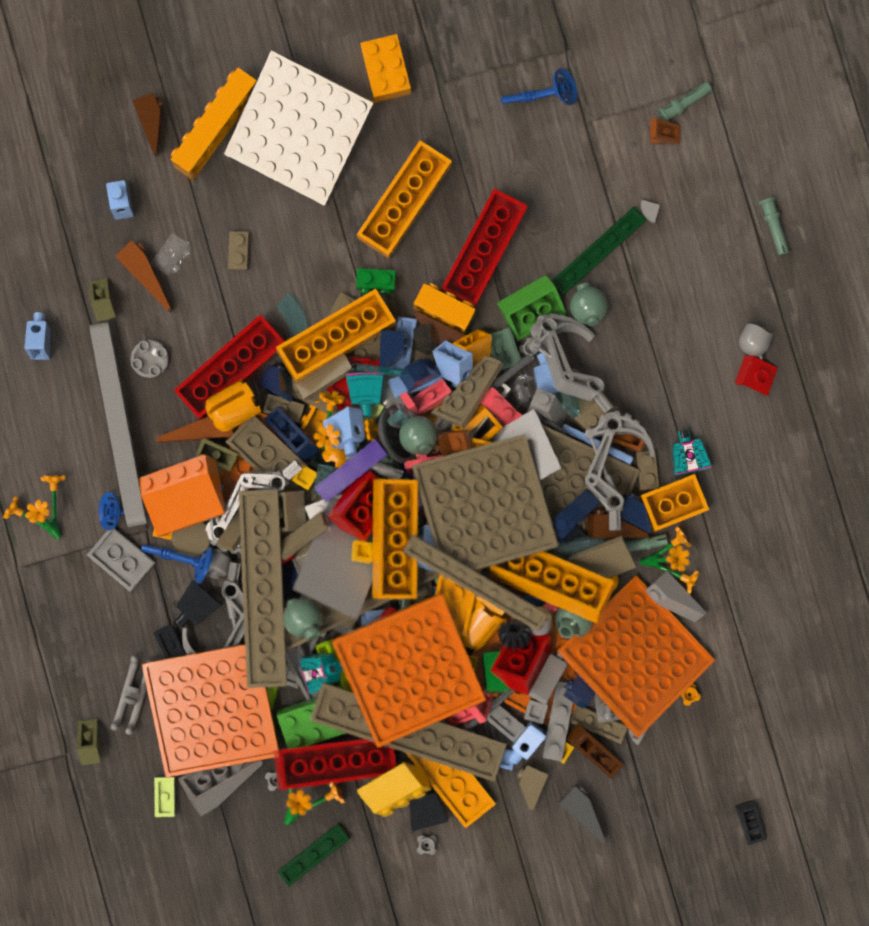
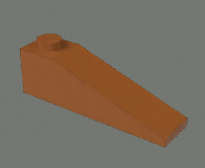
(137, 263)
(195, 431)

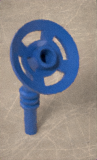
(567, 83)
(110, 511)
(199, 563)

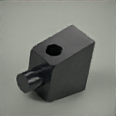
(195, 605)
(426, 812)

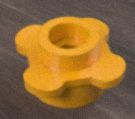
(695, 696)

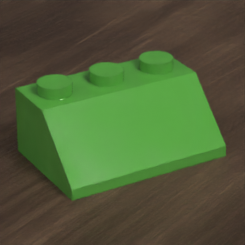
(527, 304)

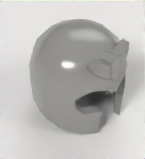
(754, 340)

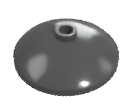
(390, 438)

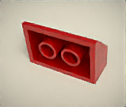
(355, 507)
(521, 667)

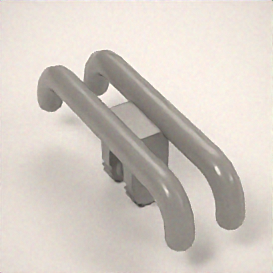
(130, 695)

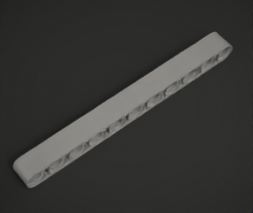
(118, 424)

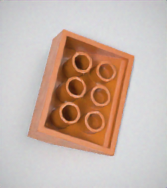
(183, 495)

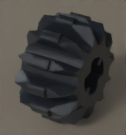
(514, 634)

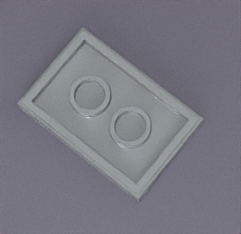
(121, 559)

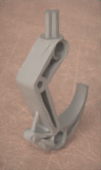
(564, 378)
(250, 479)
(606, 489)
(234, 604)

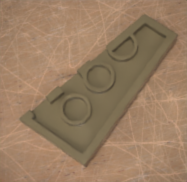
(464, 401)

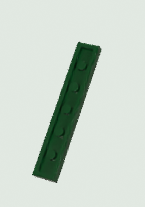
(598, 251)

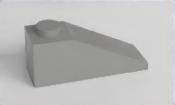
(674, 597)

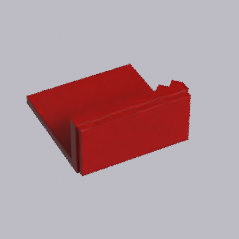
(756, 374)

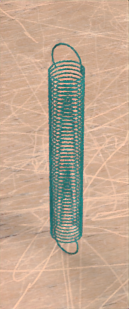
(385, 371)

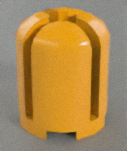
(231, 406)
(481, 626)

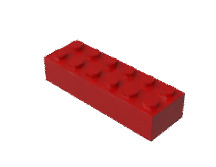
(484, 247)
(235, 361)
(332, 763)

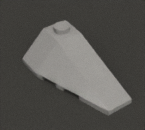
(211, 787)

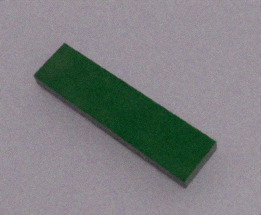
(313, 855)

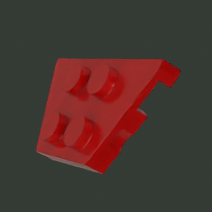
(341, 385)

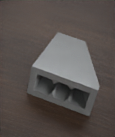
(548, 407)
(548, 678)

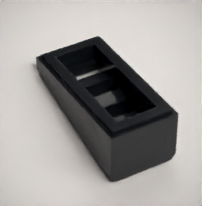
(744, 807)

